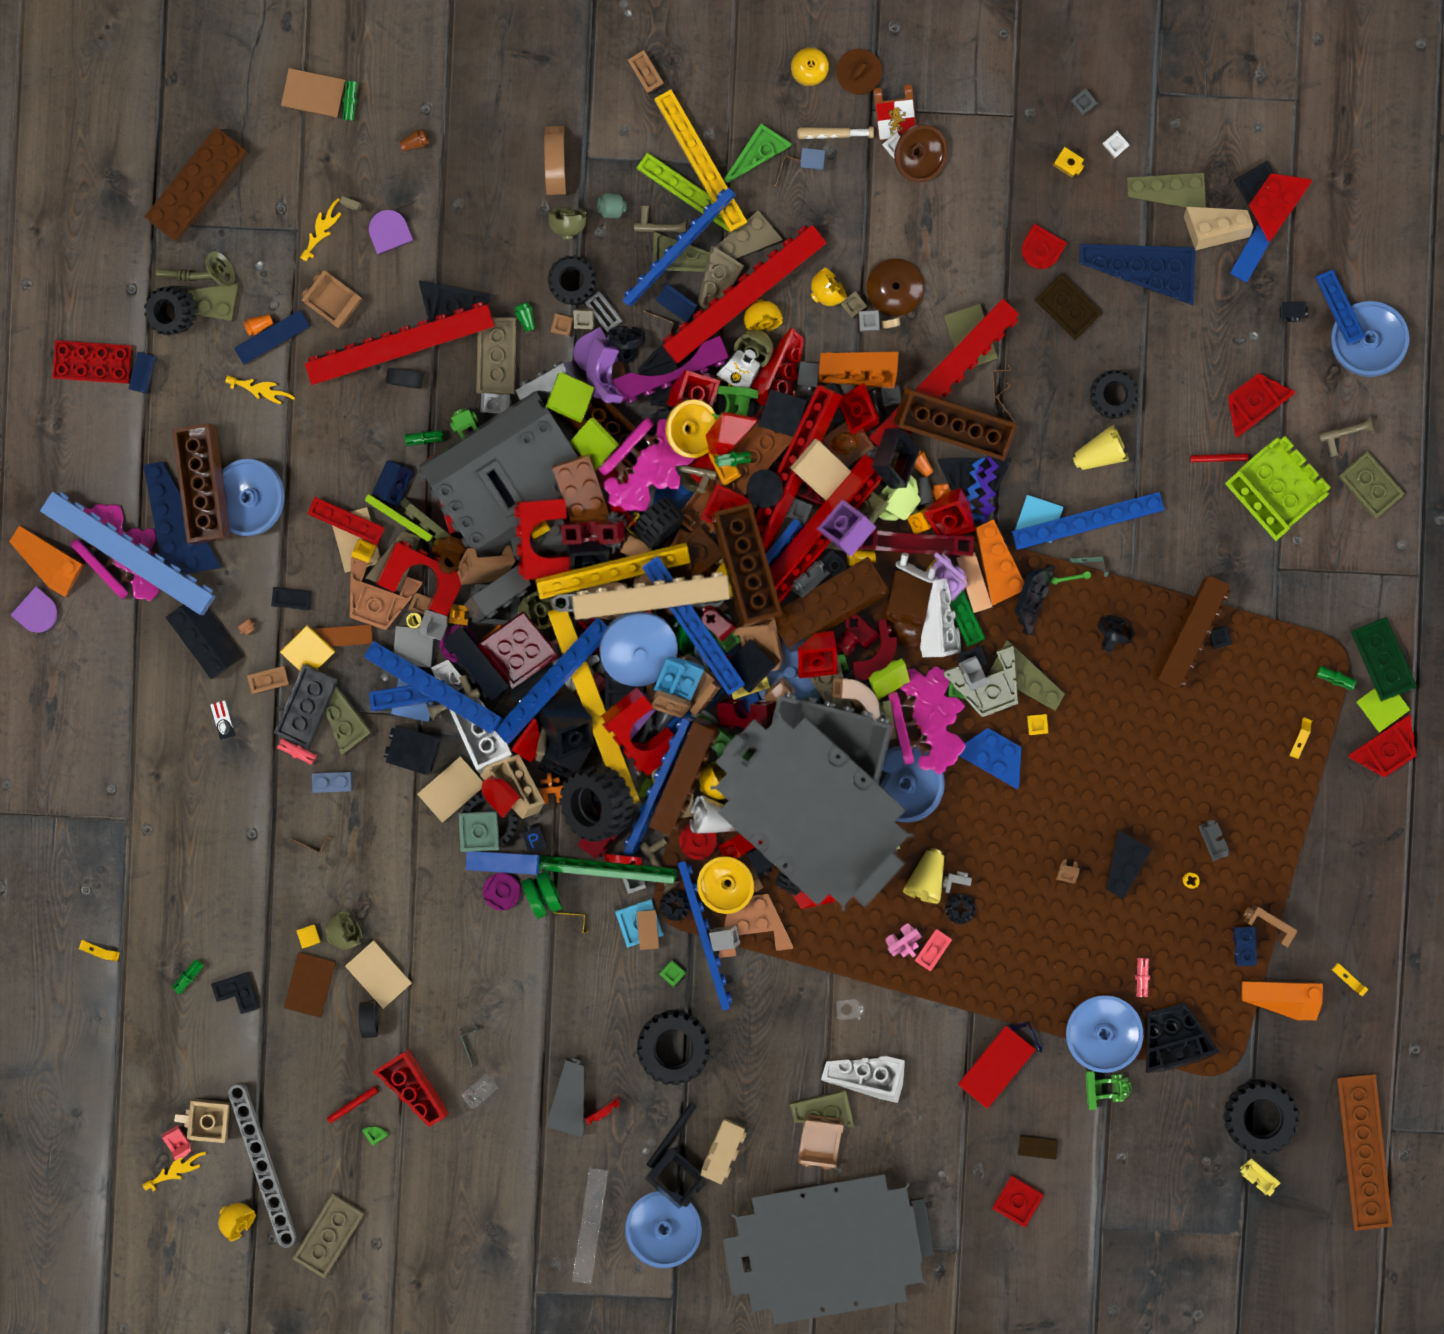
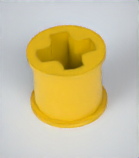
(1196, 881)

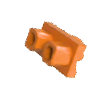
(544, 791)

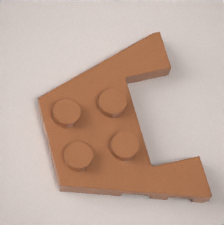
(374, 604)
(758, 917)

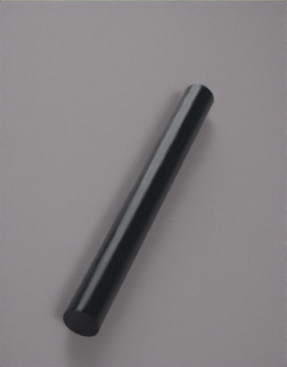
(671, 1135)

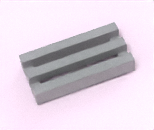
(613, 324)

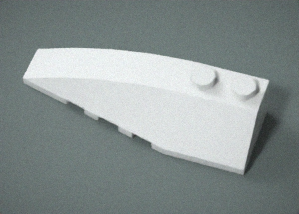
(481, 745)

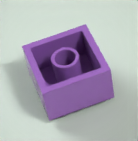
(846, 528)

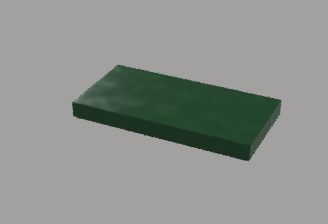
(1383, 659)

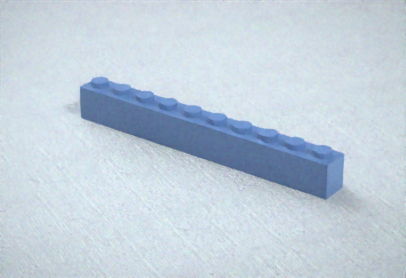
(128, 553)

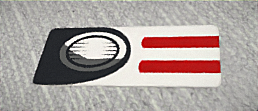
(222, 720)

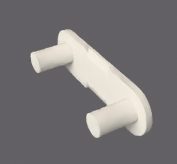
(907, 567)

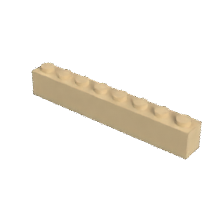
(651, 597)

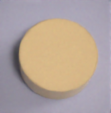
(890, 323)

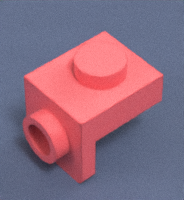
(177, 1142)

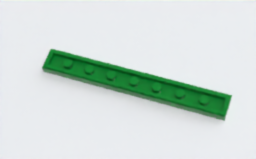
(607, 869)

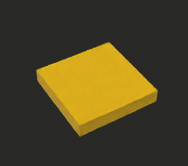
(307, 648)

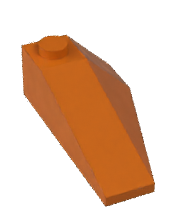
(51, 564)
(1290, 999)

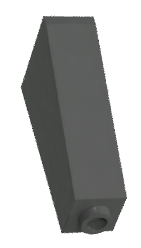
(568, 1103)

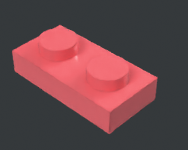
(933, 949)

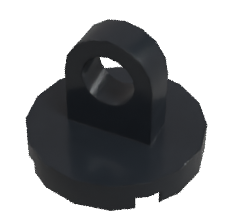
(626, 339)
(1114, 631)

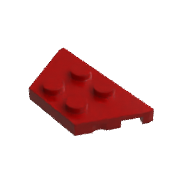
(1276, 201)
(1255, 401)
(1388, 749)

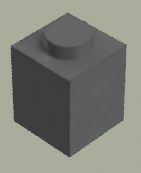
(808, 376)

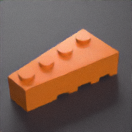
(855, 368)
(998, 565)

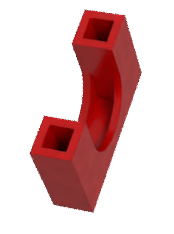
(530, 514)
(402, 558)
(620, 721)

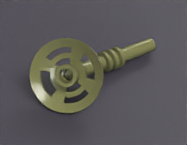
(215, 271)

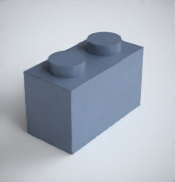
(332, 782)

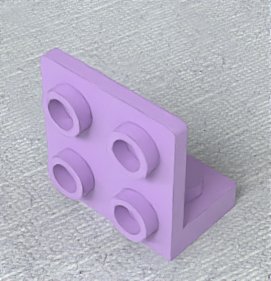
(955, 576)

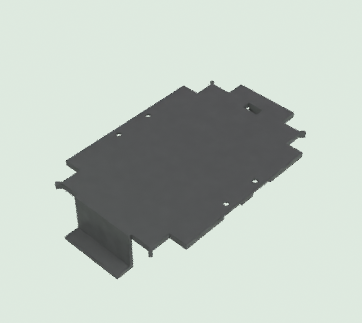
(811, 811)
(829, 1249)

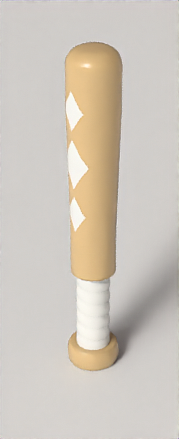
(824, 133)

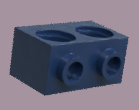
(1244, 945)

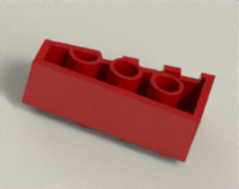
(412, 1087)

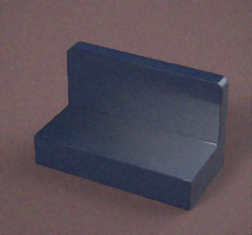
(676, 303)
(142, 372)
(392, 483)

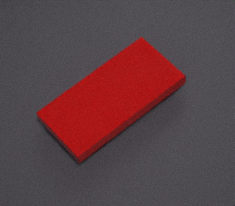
(92, 362)
(996, 1066)

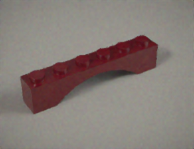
(919, 544)

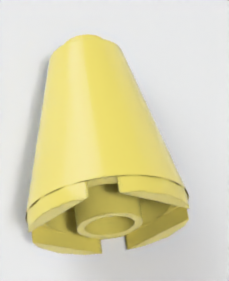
(1101, 451)
(927, 877)

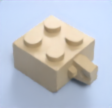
(206, 1120)

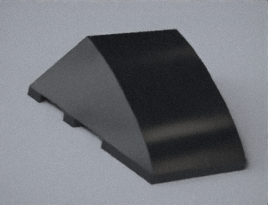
(1175, 1039)

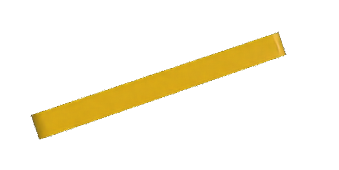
(591, 701)

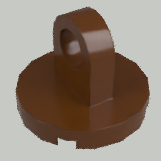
(450, 550)

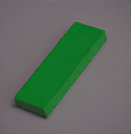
(966, 620)

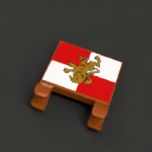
(894, 114)

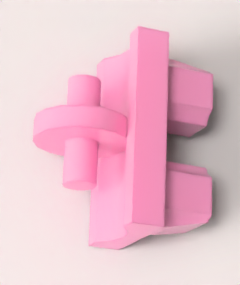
(897, 946)

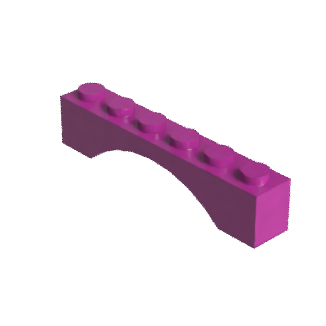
(709, 354)

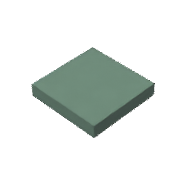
(478, 831)

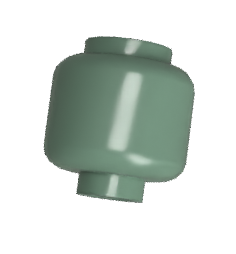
(611, 205)

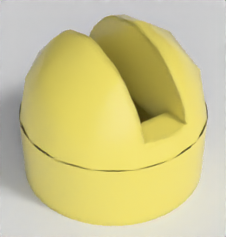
(411, 622)

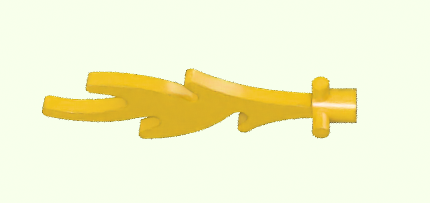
(320, 227)
(263, 388)
(176, 1167)

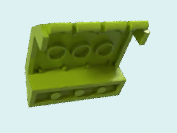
(1278, 486)

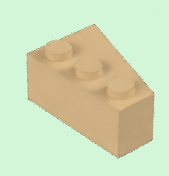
(1216, 225)
(518, 777)
(723, 1151)

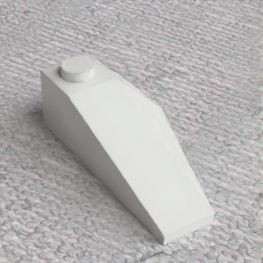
(939, 632)
(874, 1077)

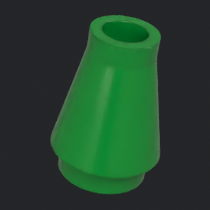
(525, 316)

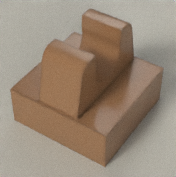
(1068, 873)

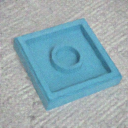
(1036, 512)
(628, 921)

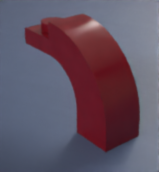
(864, 669)

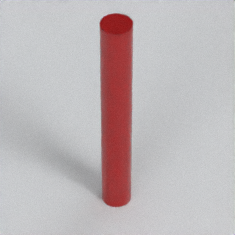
(1219, 458)
(352, 1104)

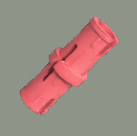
(297, 751)
(1142, 977)

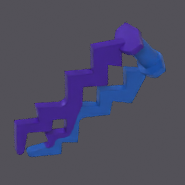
(983, 483)

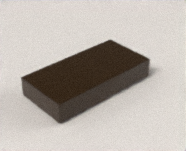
(1037, 1147)

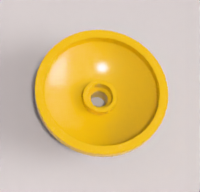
(699, 419)
(716, 893)

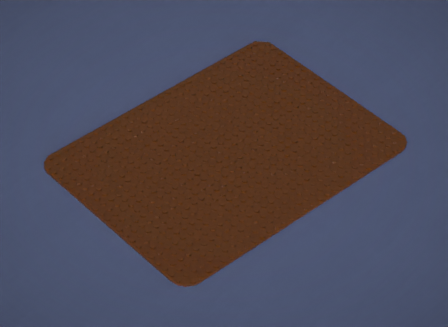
(1113, 759)

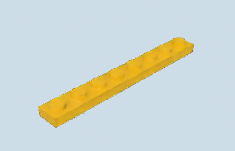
(698, 157)
(609, 571)

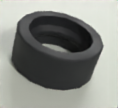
(404, 378)
(368, 1019)

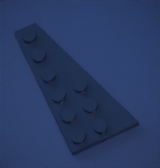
(1151, 267)
(170, 525)

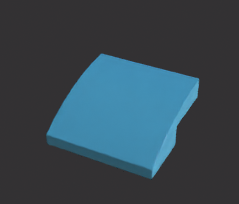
(679, 677)

